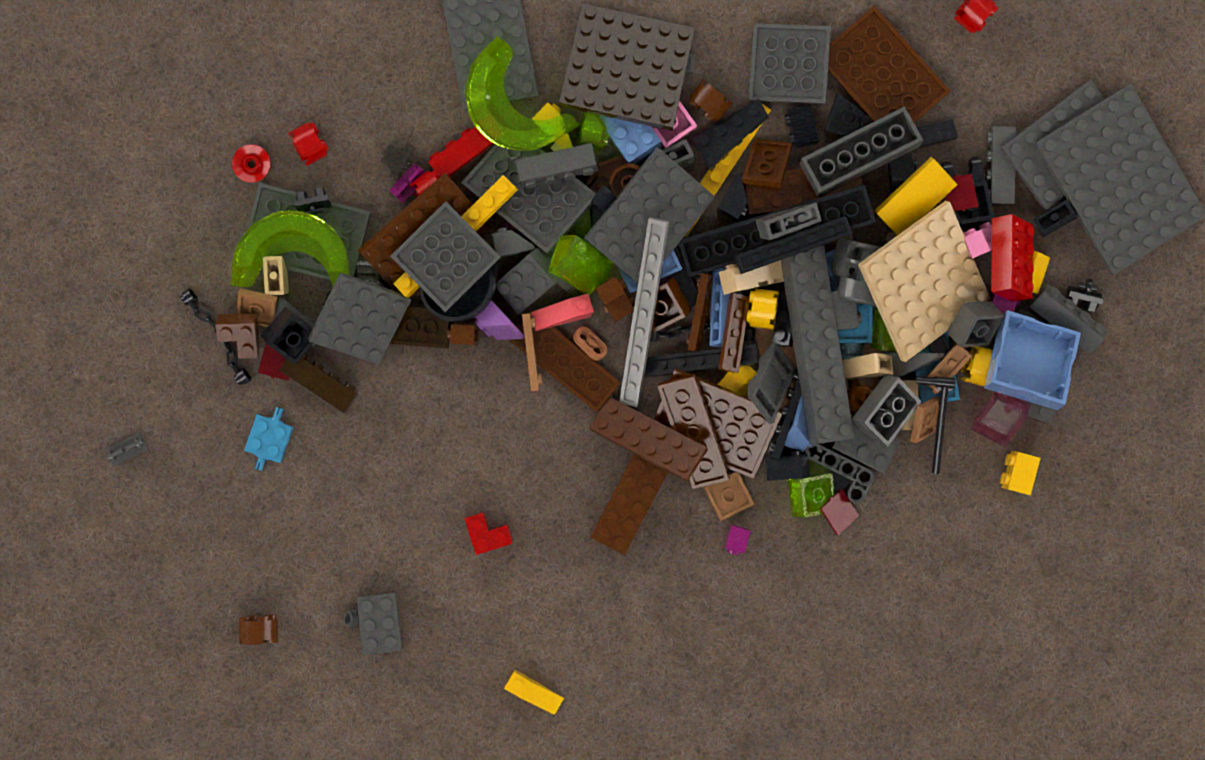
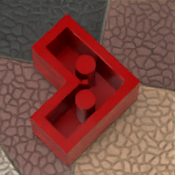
(485, 539)

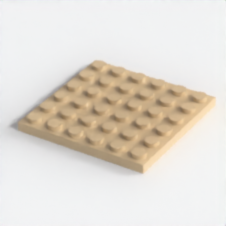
(923, 280)

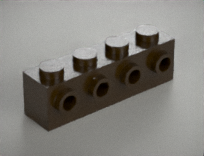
(321, 383)

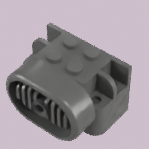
(845, 265)

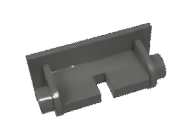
(126, 449)

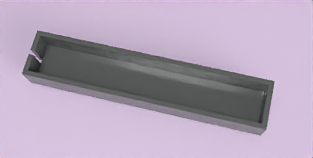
(817, 347)

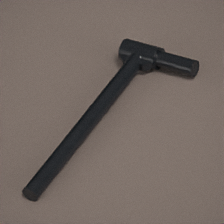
(944, 385)

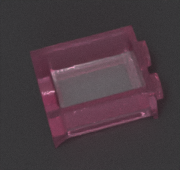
(1001, 418)

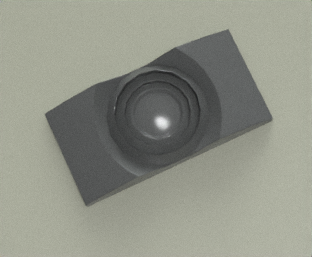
(771, 382)

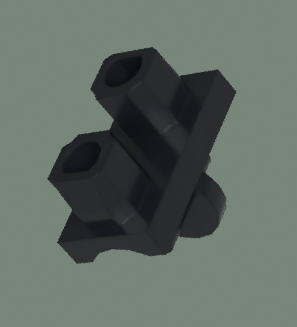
(312, 205)
(1092, 298)

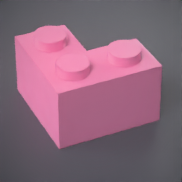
(979, 241)

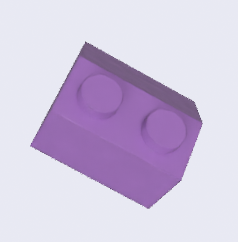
(496, 323)

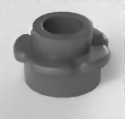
(351, 618)

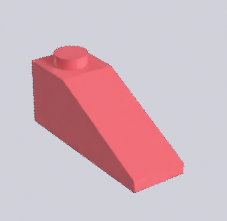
(563, 312)

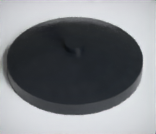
(469, 305)

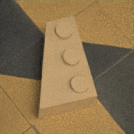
(734, 281)

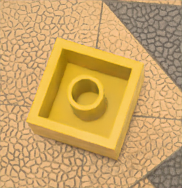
(1020, 472)

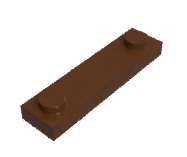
(704, 287)
(734, 333)

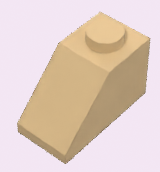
(275, 275)

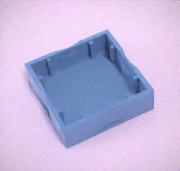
(1032, 360)

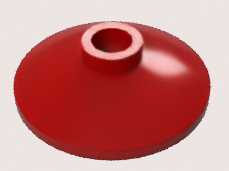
(241, 161)

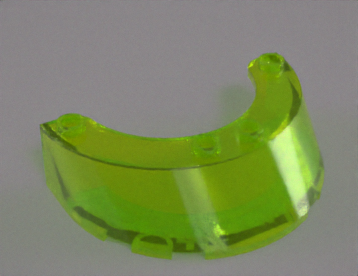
(493, 112)
(287, 233)

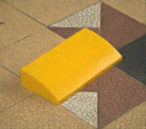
(915, 196)

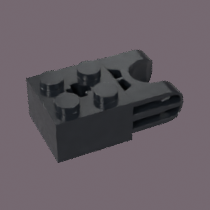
(984, 212)

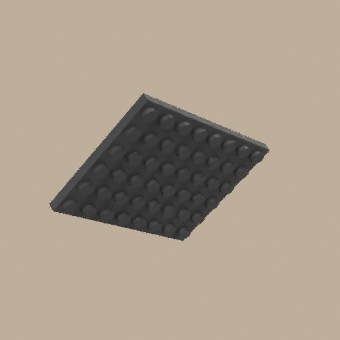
(1120, 179)

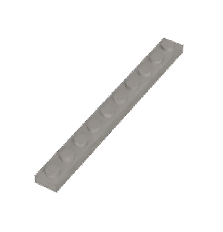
(644, 311)

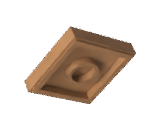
(259, 303)
(925, 420)
(729, 496)

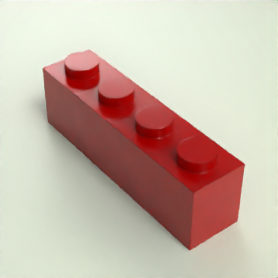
(459, 152)

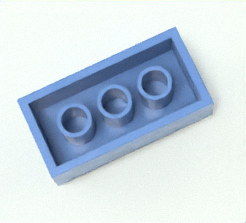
(631, 139)

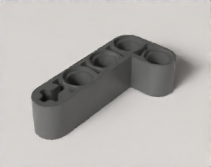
(837, 467)

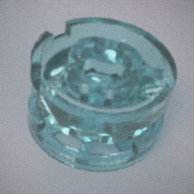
(851, 349)

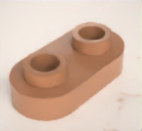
(590, 343)

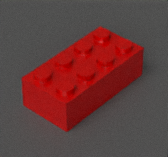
(1012, 258)

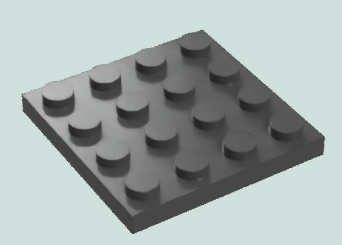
(790, 63)
(445, 256)
(359, 318)

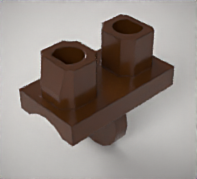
(857, 395)

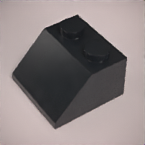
(734, 201)
(288, 335)

